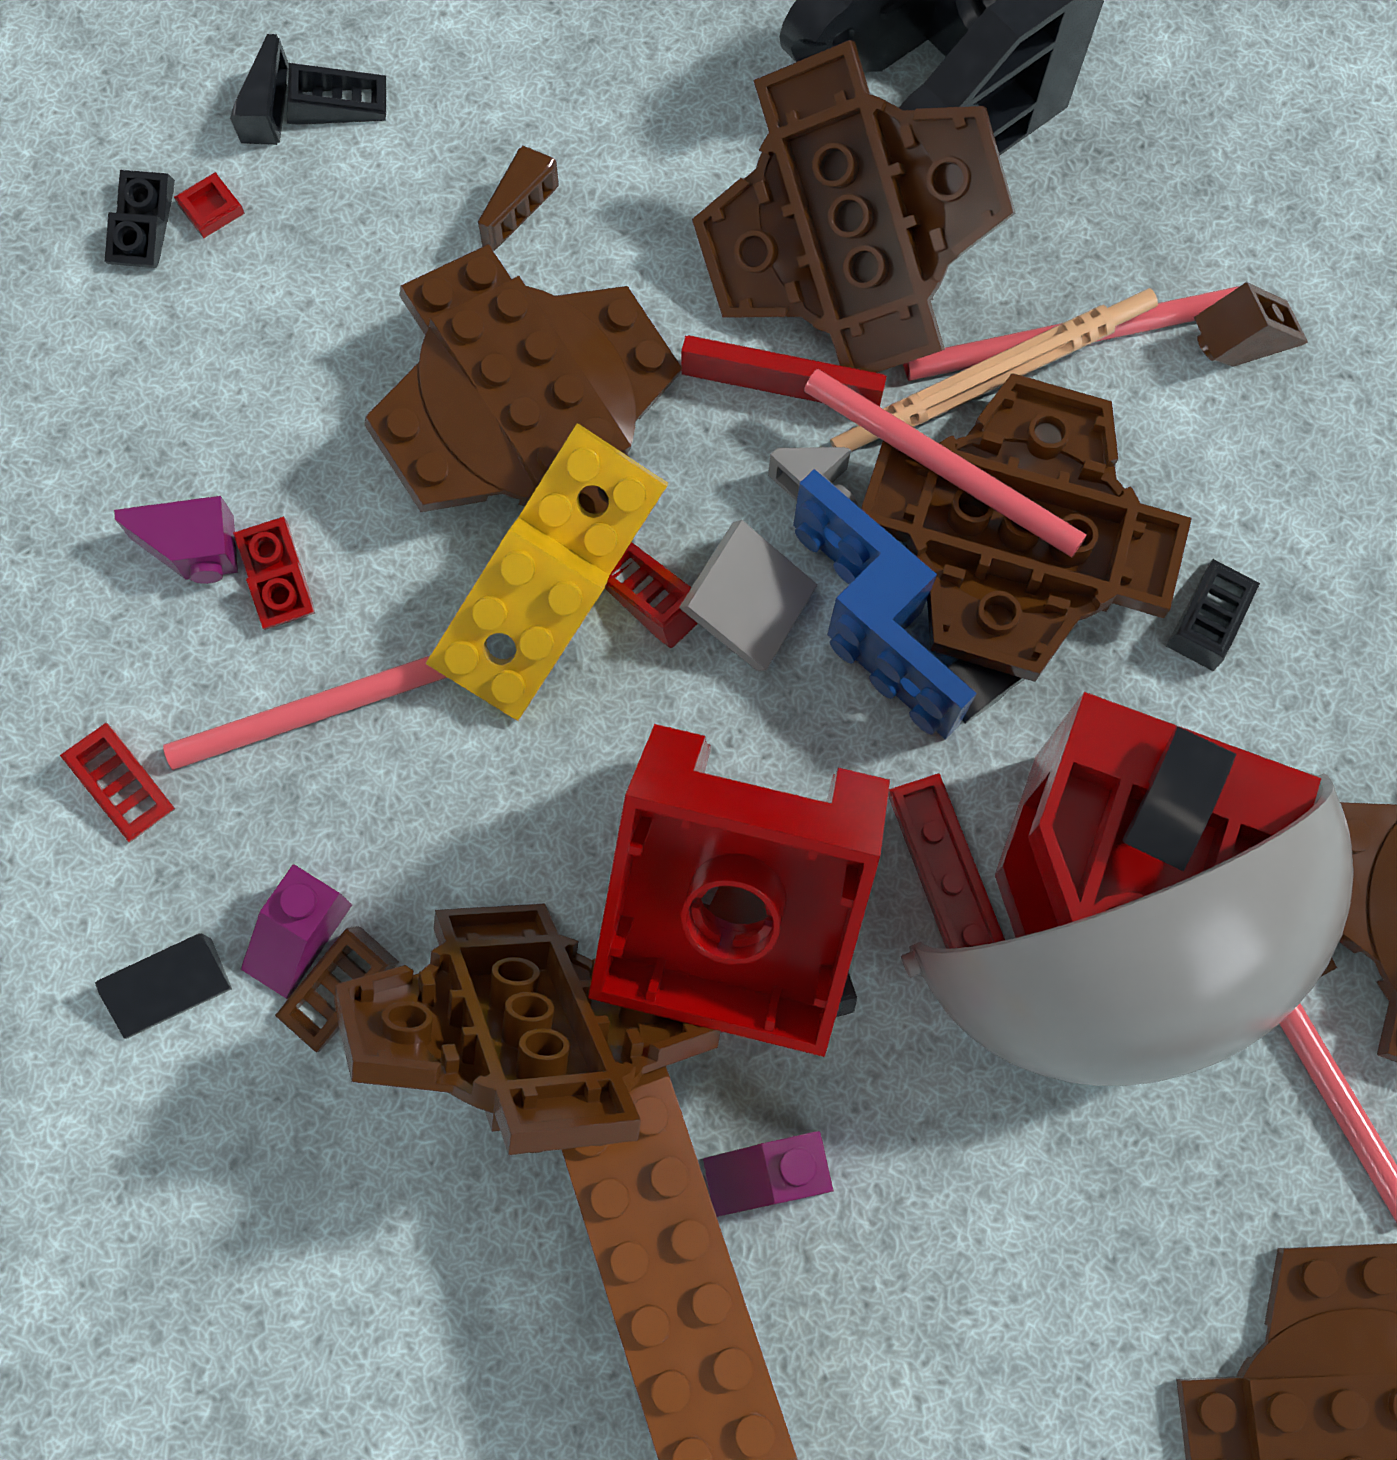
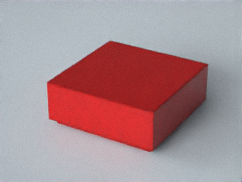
(209, 205)

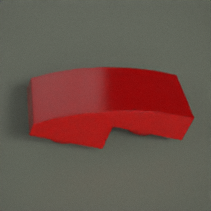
(274, 573)

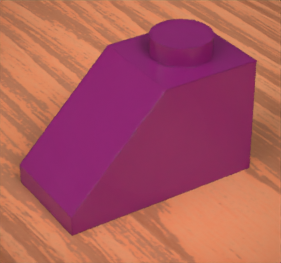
(186, 536)
(293, 930)
(768, 1174)

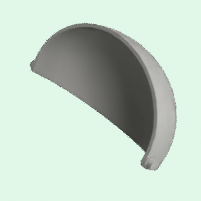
(1164, 976)

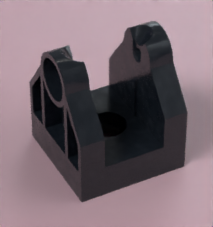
(998, 53)

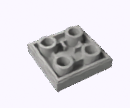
(748, 595)

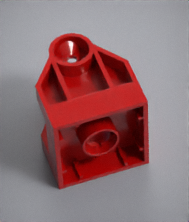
(1081, 795)
(706, 831)

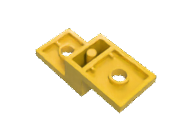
(547, 573)

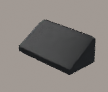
(163, 985)

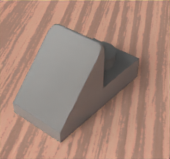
(792, 465)

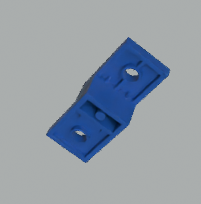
(880, 602)

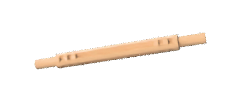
(995, 370)

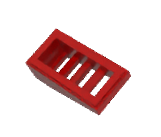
(666, 619)
(92, 746)

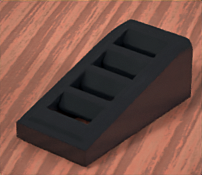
(261, 101)
(322, 110)
(1195, 644)

